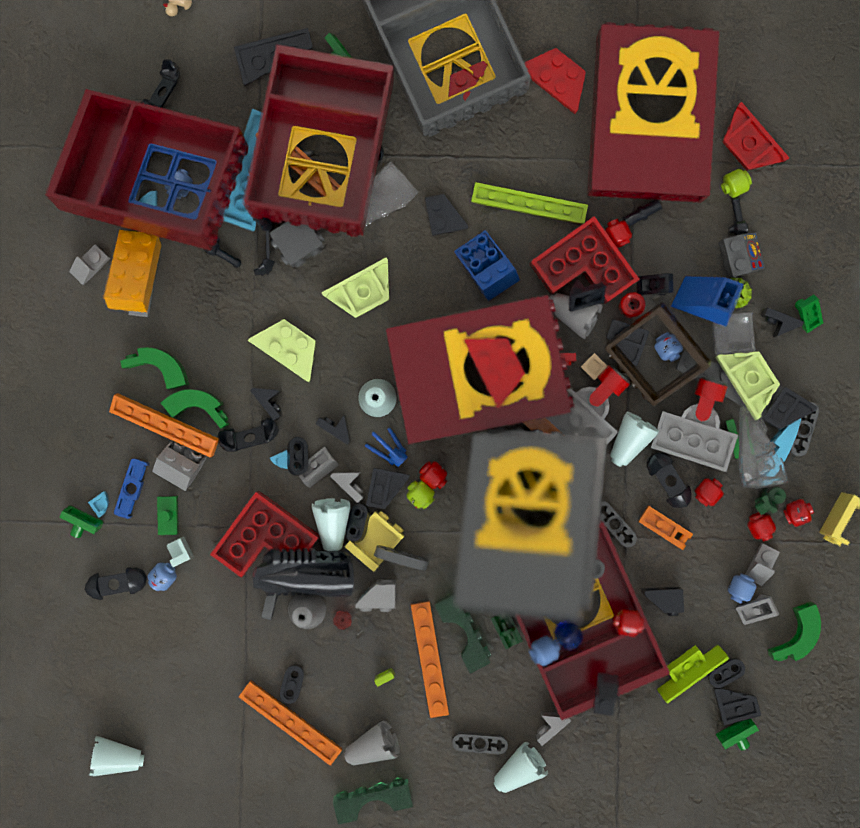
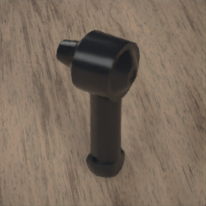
(740, 226)
(224, 255)

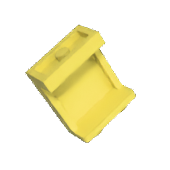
(839, 518)
(378, 532)

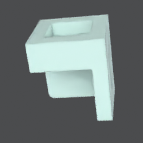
(179, 551)

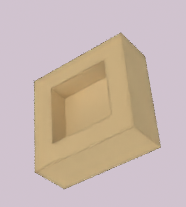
(594, 366)

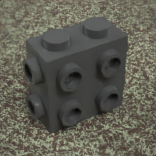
(296, 243)

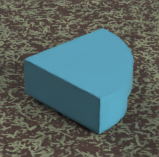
(150, 198)
(280, 459)
(100, 504)

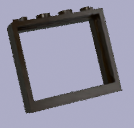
(683, 337)

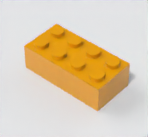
(132, 271)

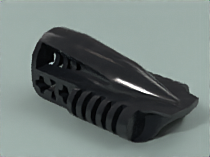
(303, 573)

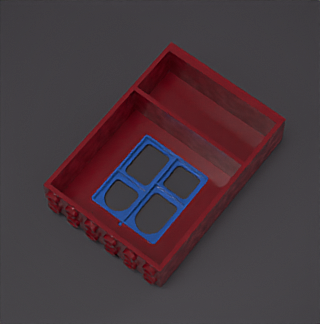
(109, 159)

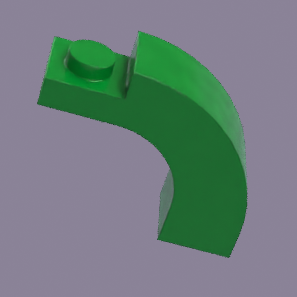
(171, 368)
(186, 399)
(805, 637)

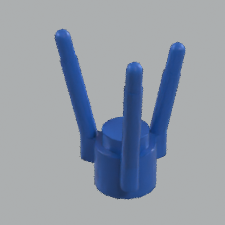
(396, 455)

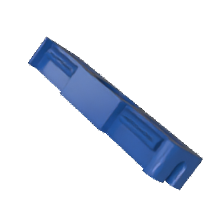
(126, 500)

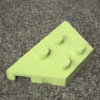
(363, 290)
(288, 347)
(750, 379)

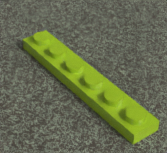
(529, 203)

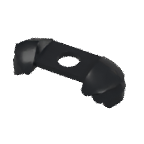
(170, 74)
(267, 264)
(234, 441)
(661, 466)
(130, 581)

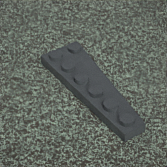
(716, 373)

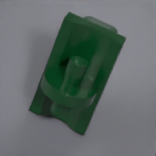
(770, 499)
(506, 630)

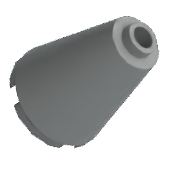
(579, 321)
(306, 610)
(373, 746)

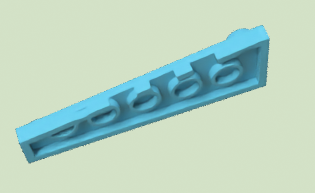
(236, 212)

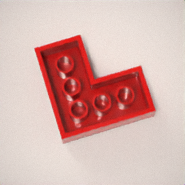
(586, 252)
(261, 526)

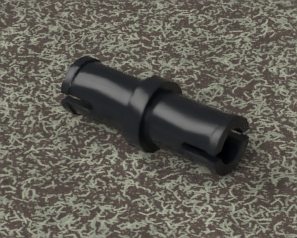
(642, 212)

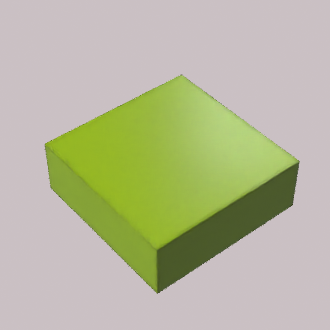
(384, 677)

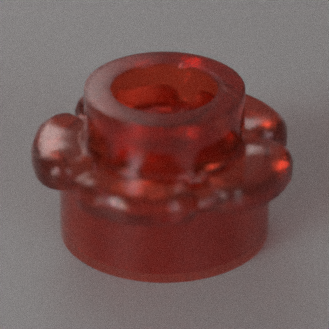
(337, 620)

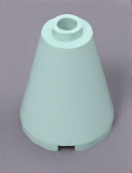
(386, 400)
(631, 439)
(331, 522)
(114, 758)
(521, 769)

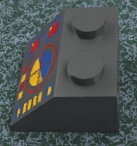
(741, 255)

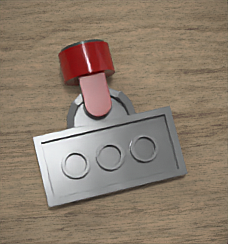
(592, 407)
(697, 432)

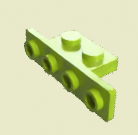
(689, 670)

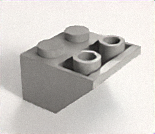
(179, 464)
(379, 595)

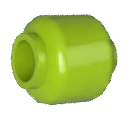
(736, 183)
(420, 494)

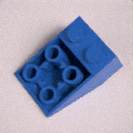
(487, 265)
(708, 298)

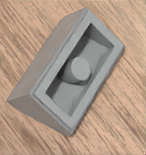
(318, 467)

